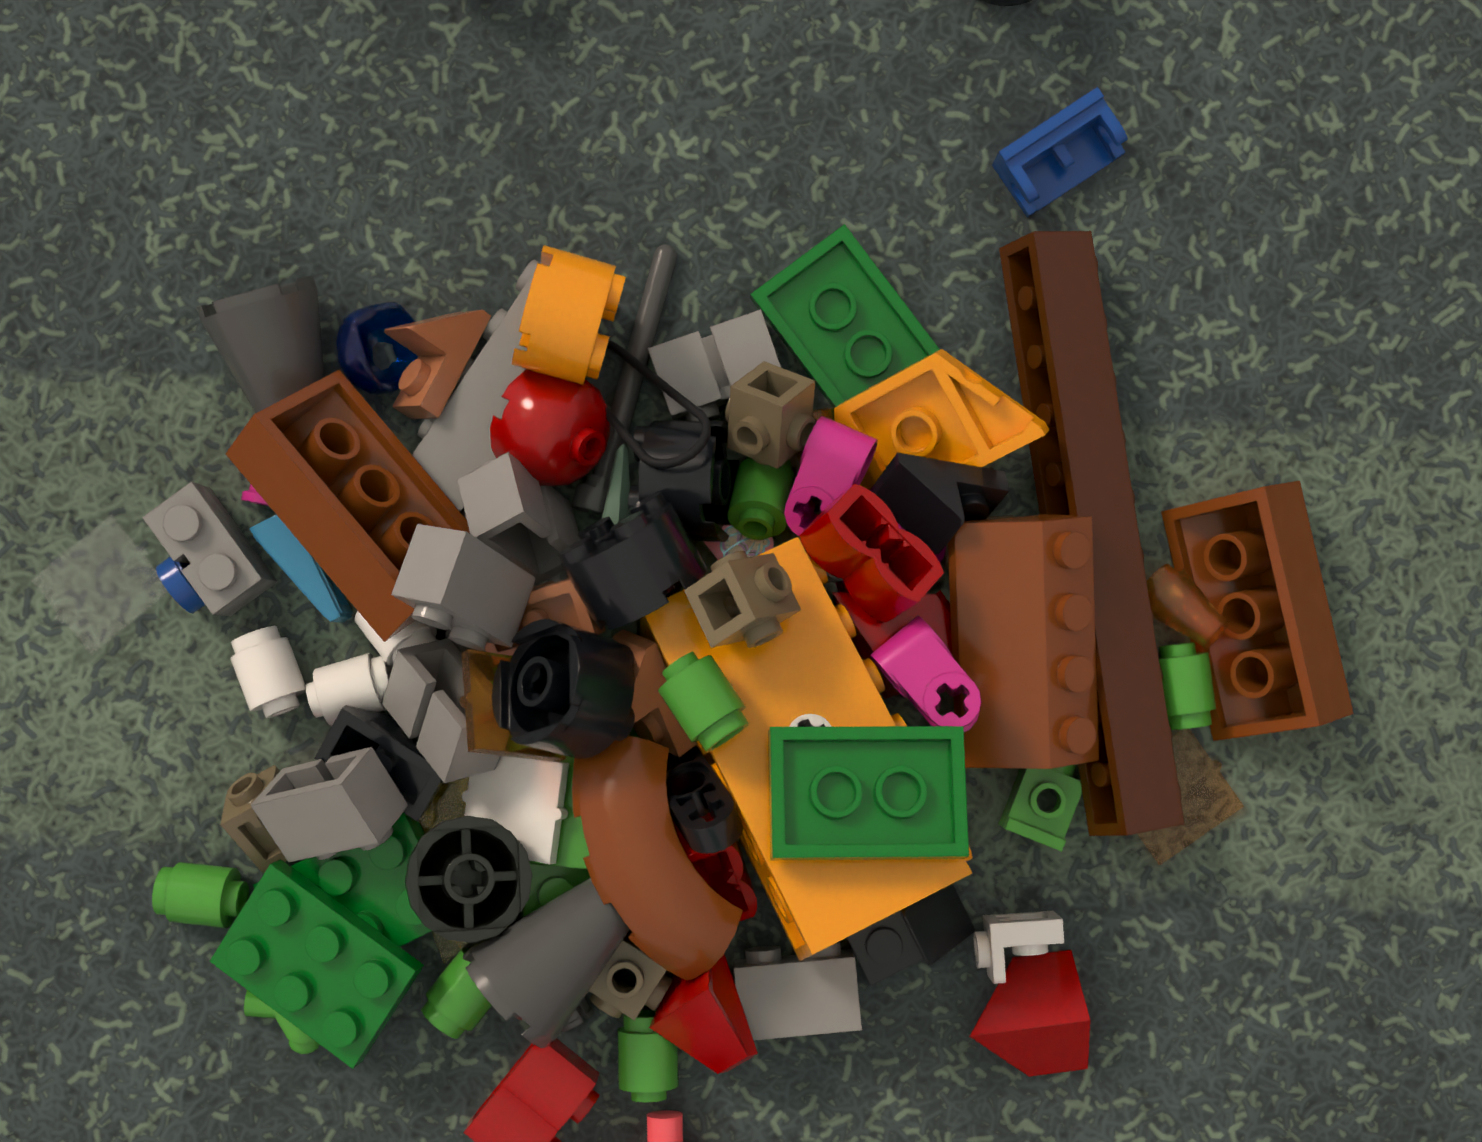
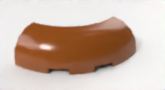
(641, 862)

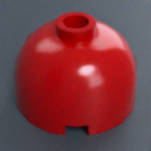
(552, 427)

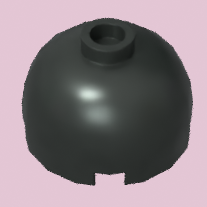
(468, 879)

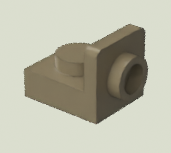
(243, 823)

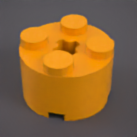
(565, 314)

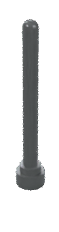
(593, 492)

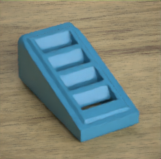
(302, 569)

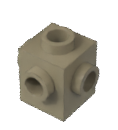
(770, 414)
(743, 600)
(619, 998)

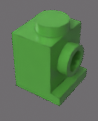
(1025, 817)

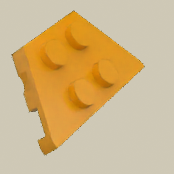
(940, 414)

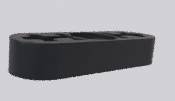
(710, 798)

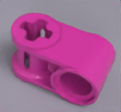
(830, 465)
(923, 669)

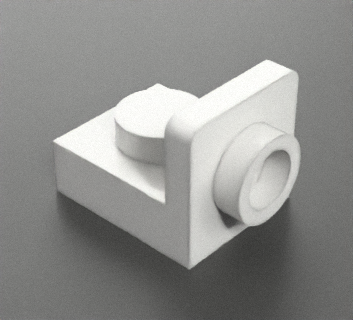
(1024, 932)

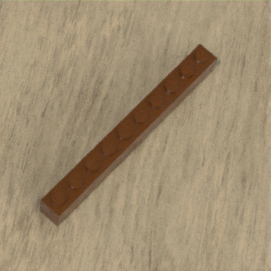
(1085, 472)

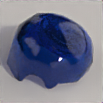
(358, 336)

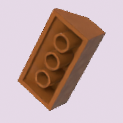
(344, 491)
(1262, 573)
(1026, 639)

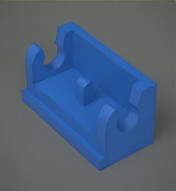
(1061, 152)

